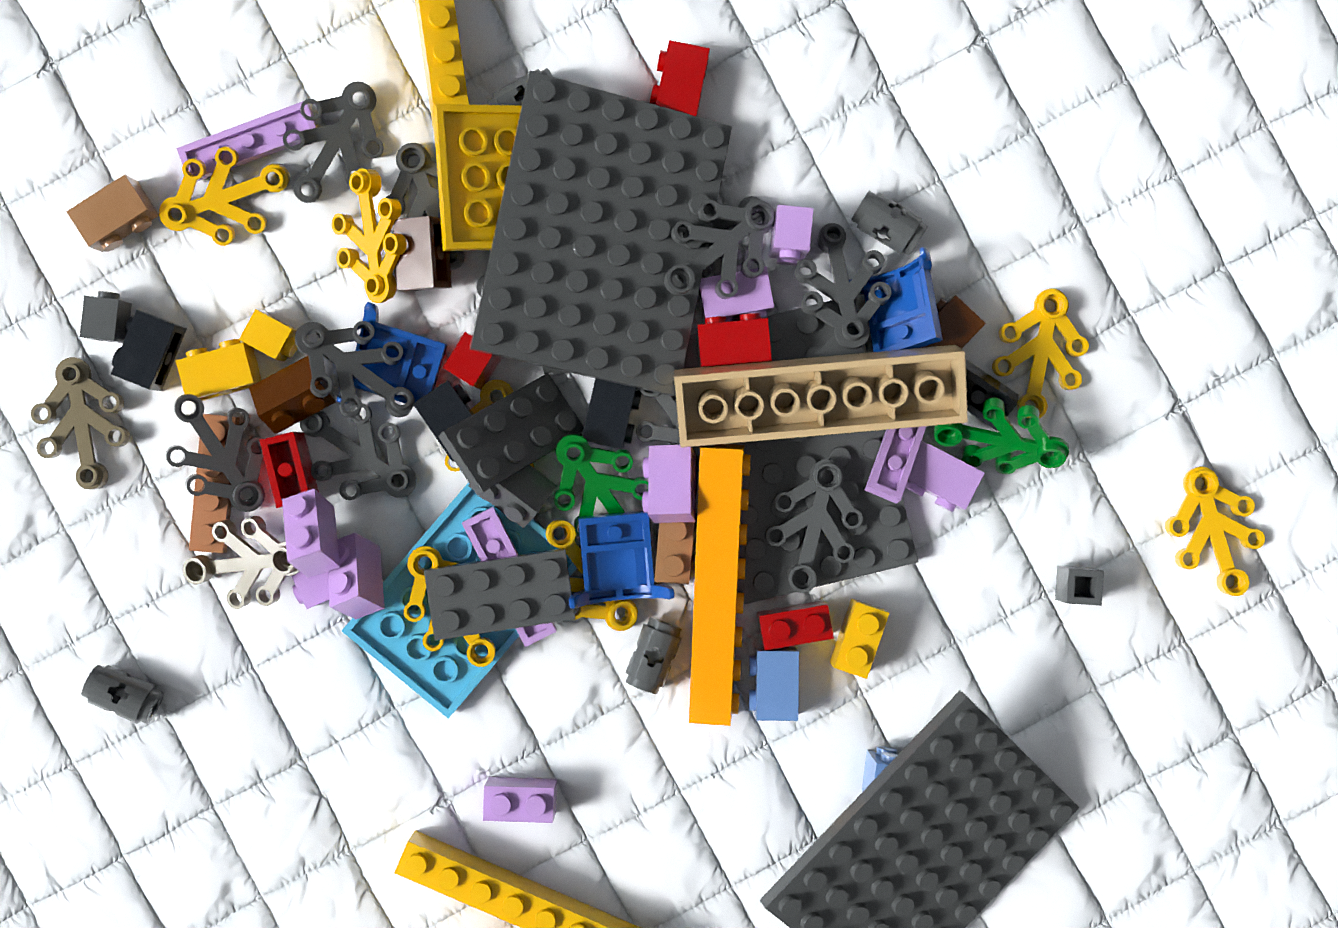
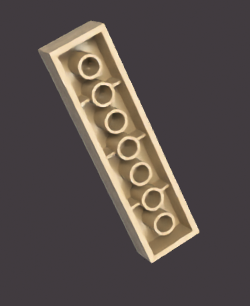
(821, 395)

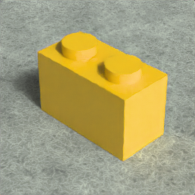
(219, 371)
(859, 638)

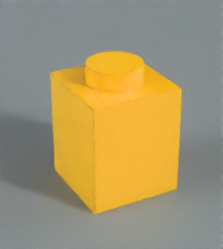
(270, 336)

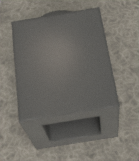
(105, 317)
(1079, 585)

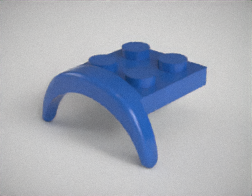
(911, 312)
(419, 362)
(617, 560)

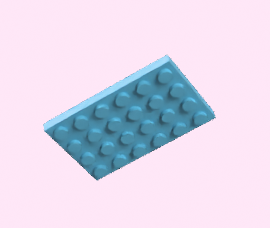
(446, 674)

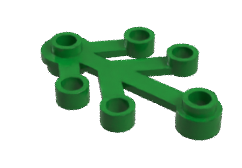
(1044, 449)
(596, 484)

